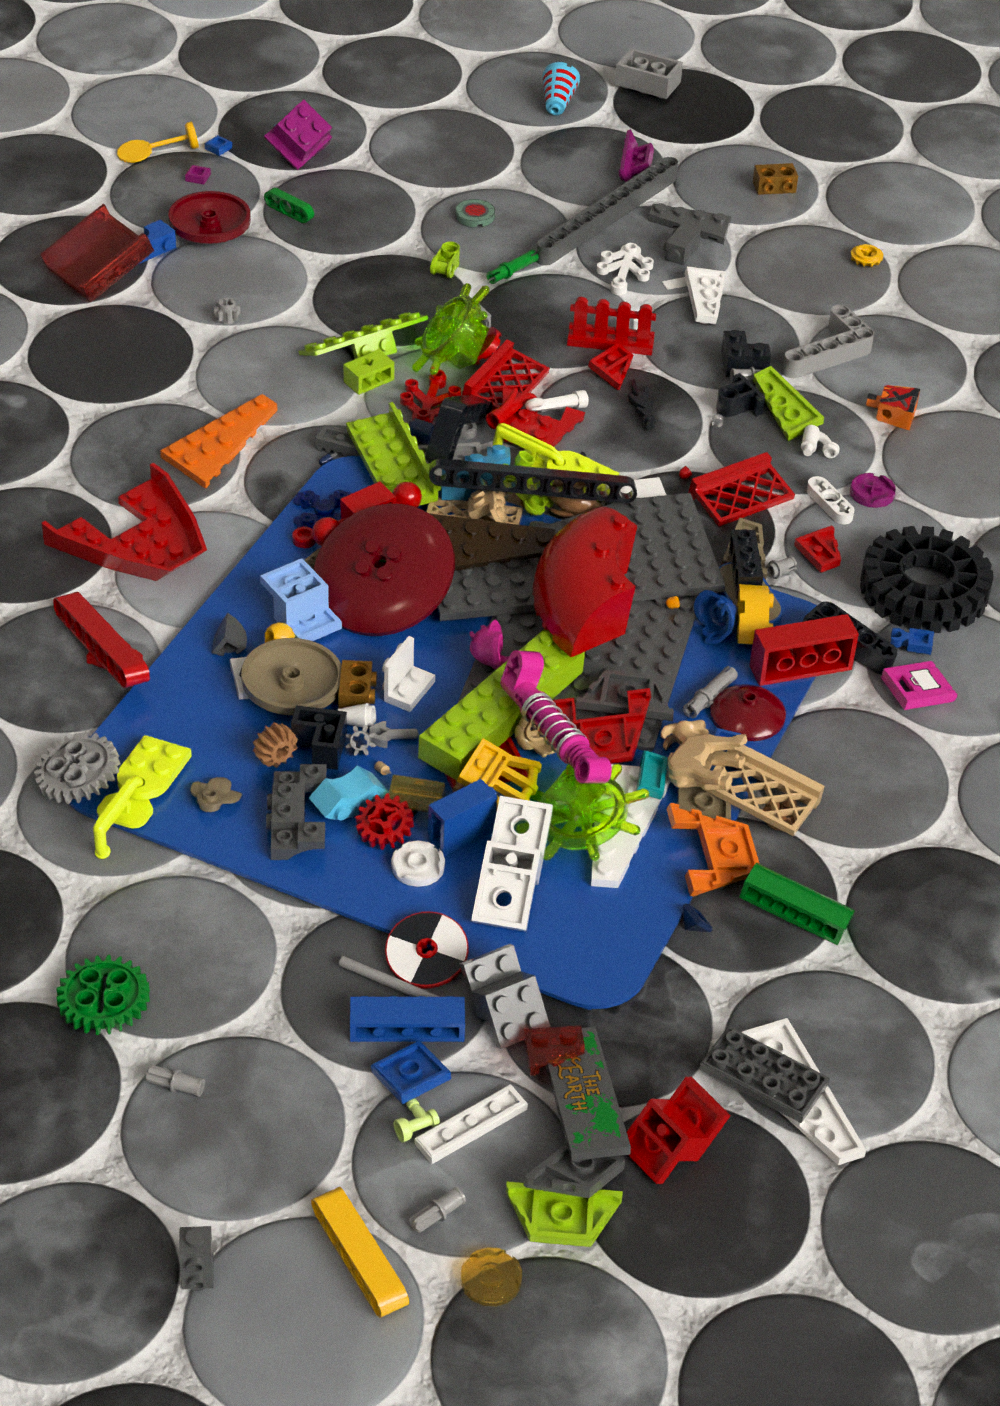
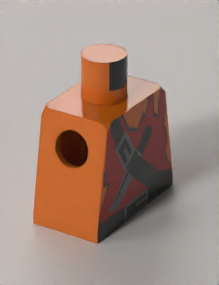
(895, 405)

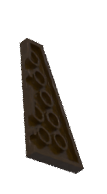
(485, 542)

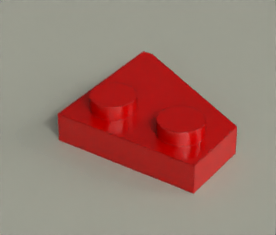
(612, 365)

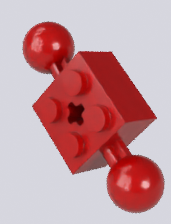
(373, 495)

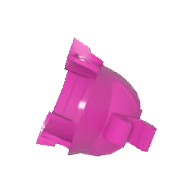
(488, 645)

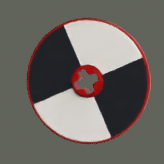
(435, 967)

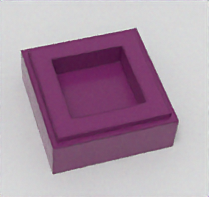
(198, 174)

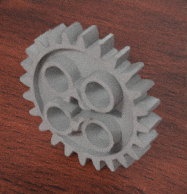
(77, 768)

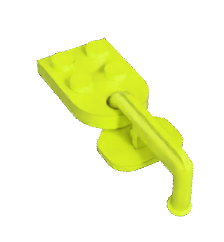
(547, 456)
(141, 777)

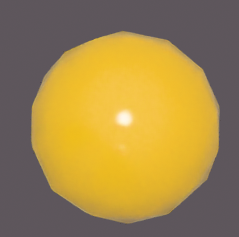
(278, 631)

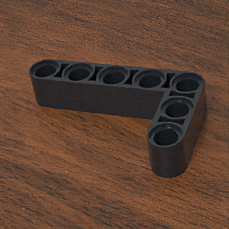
(449, 423)

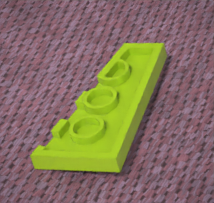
(786, 403)

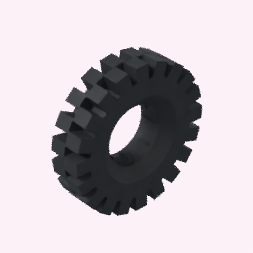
(948, 603)

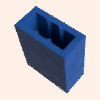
(462, 817)

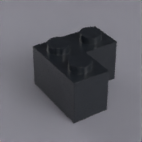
(740, 355)
(322, 731)

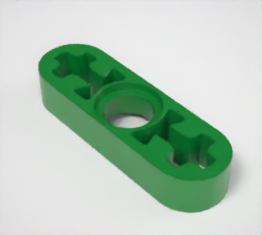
(299, 209)

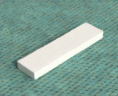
(470, 1124)

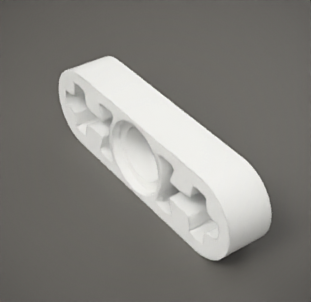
(820, 489)

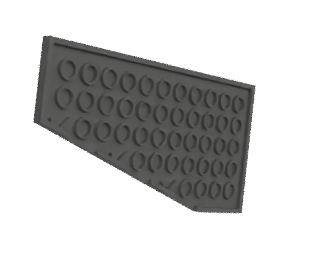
(668, 545)

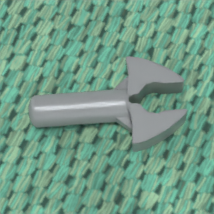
(384, 734)

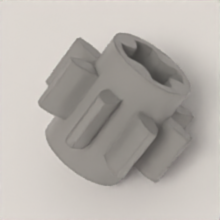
(227, 310)
(353, 743)

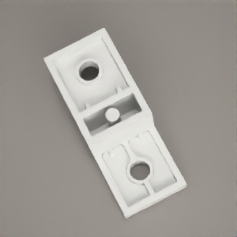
(512, 863)

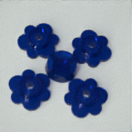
(321, 507)

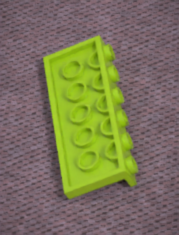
(392, 452)

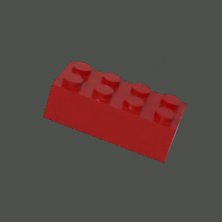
(803, 649)

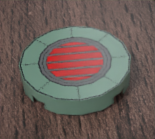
(475, 212)

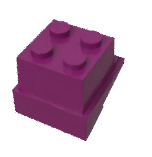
(300, 135)

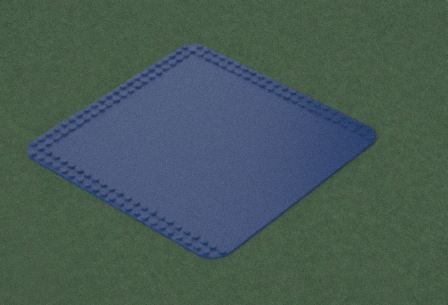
(579, 938)

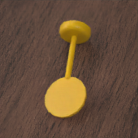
(139, 150)

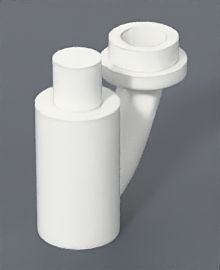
(810, 439)

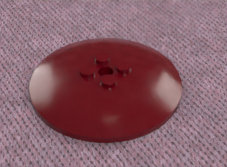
(405, 588)

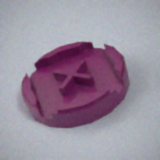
(872, 490)

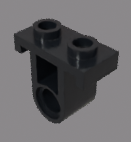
(739, 398)

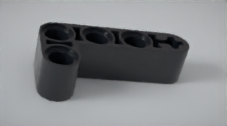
(871, 648)

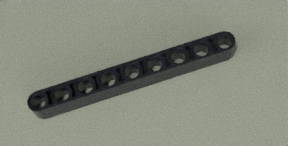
(523, 473)

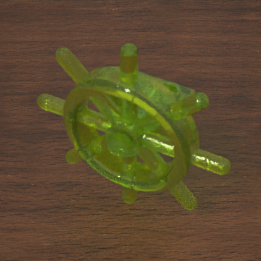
(454, 332)
(579, 806)

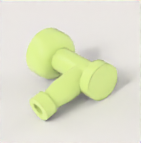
(404, 1128)

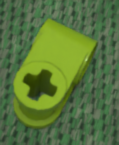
(446, 259)

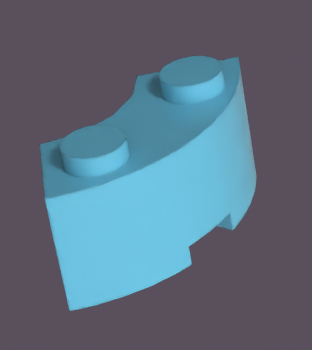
(344, 795)

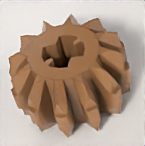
(275, 744)

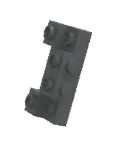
(289, 830)

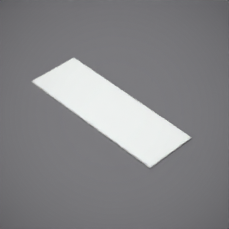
(675, 283)

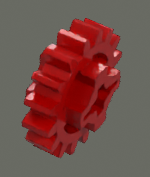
(384, 821)

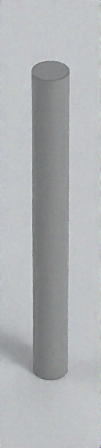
(383, 978)

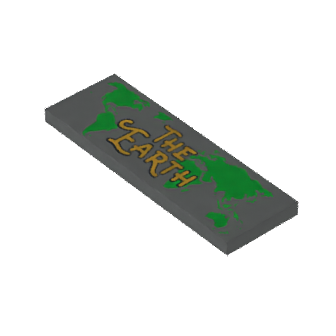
(588, 1104)

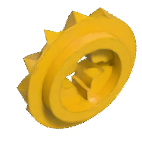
(866, 255)

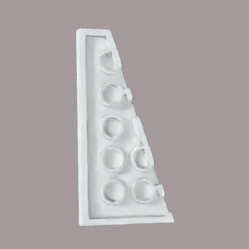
(618, 851)
(826, 1121)

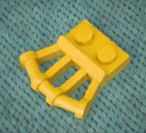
(491, 761)

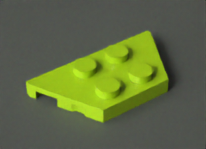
(562, 1217)

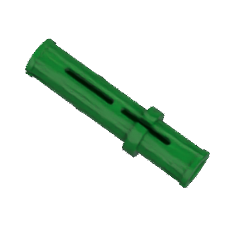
(506, 269)

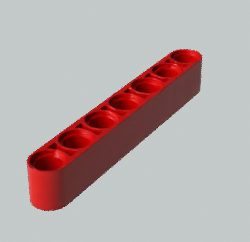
(101, 640)

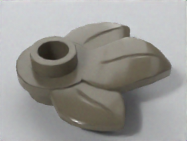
(214, 794)

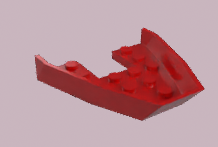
(149, 550)

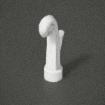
(577, 399)

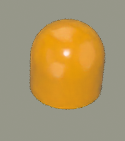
(673, 602)

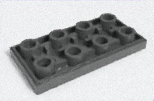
(764, 1074)

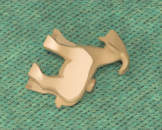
(697, 753)

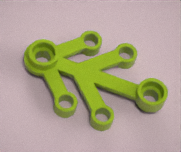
(533, 503)

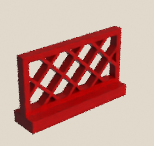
(491, 372)
(732, 477)

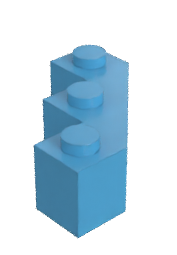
(496, 454)

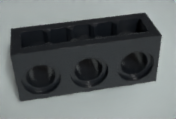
(745, 559)

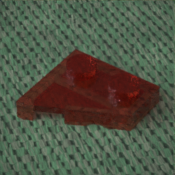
(552, 1046)

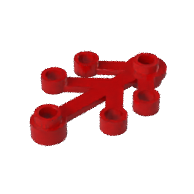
(430, 400)

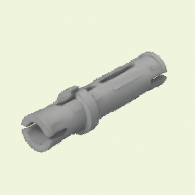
(704, 697)

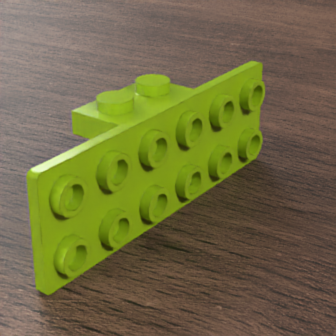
(367, 339)

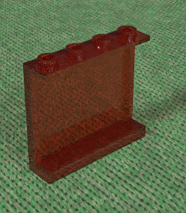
(96, 253)

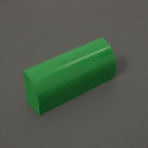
(796, 903)

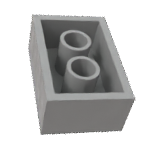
(648, 73)

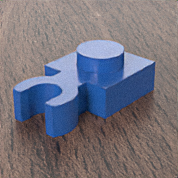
(916, 640)

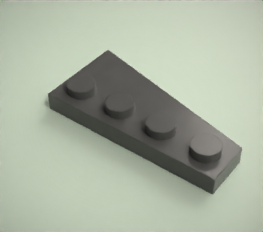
(711, 224)

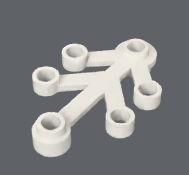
(629, 253)

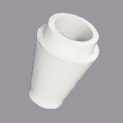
(360, 715)

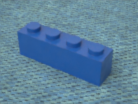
(407, 1019)

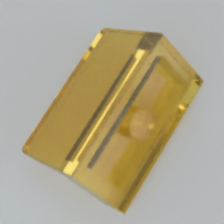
(416, 791)

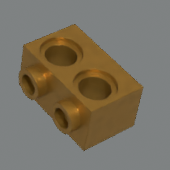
(775, 178)
(356, 683)

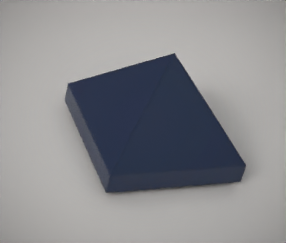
(695, 920)

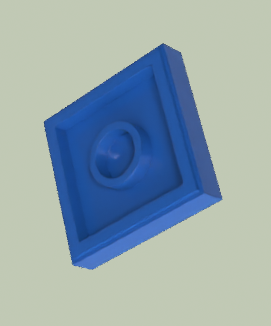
(411, 1072)

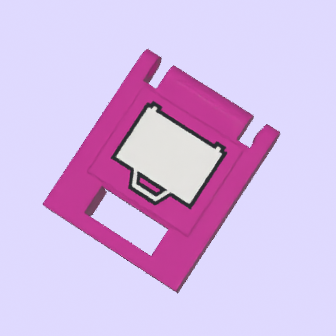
(925, 684)

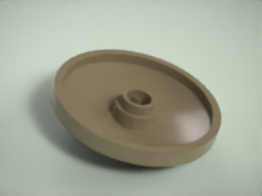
(291, 674)

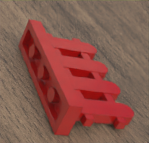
(603, 336)

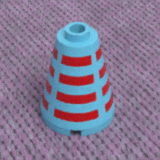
(559, 86)

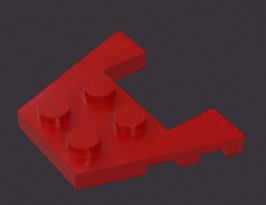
(540, 426)
(612, 735)

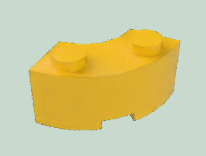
(752, 611)

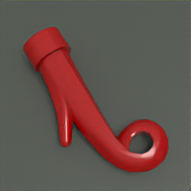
(508, 408)

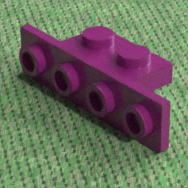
(634, 158)

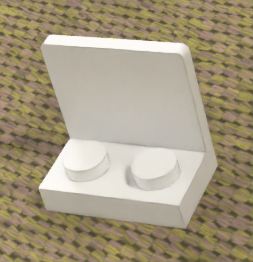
(403, 682)

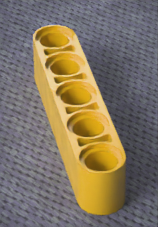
(360, 1252)

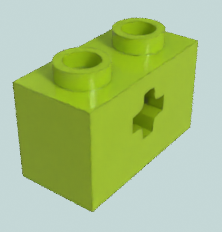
(368, 372)

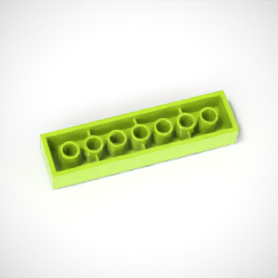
(490, 711)

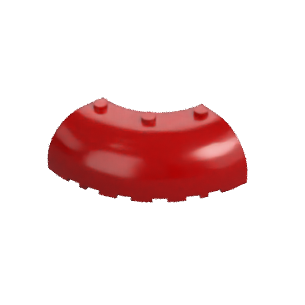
(582, 580)

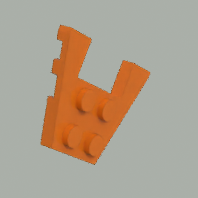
(726, 848)

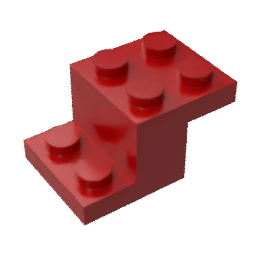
(675, 1129)

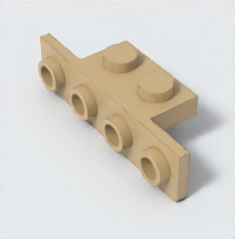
(487, 502)

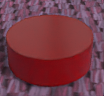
(303, 537)

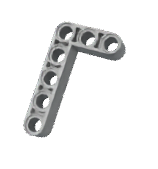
(851, 341)

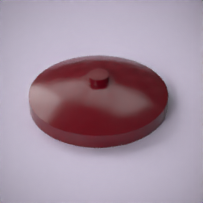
(209, 217)

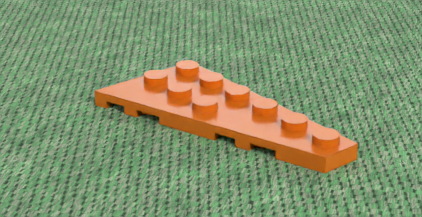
(217, 443)

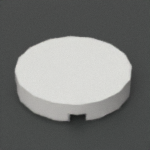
(418, 863)

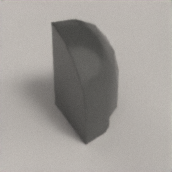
(229, 637)

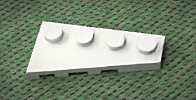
(705, 293)

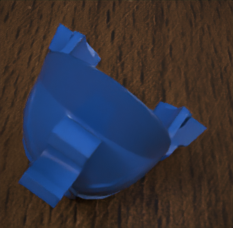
(716, 614)

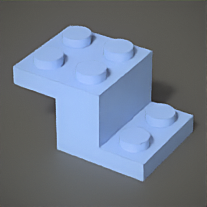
(301, 600)

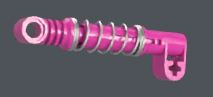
(572, 746)

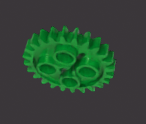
(83, 989)

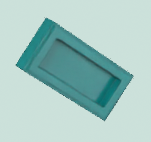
(652, 774)

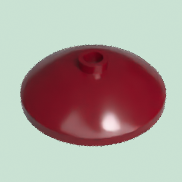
(748, 711)

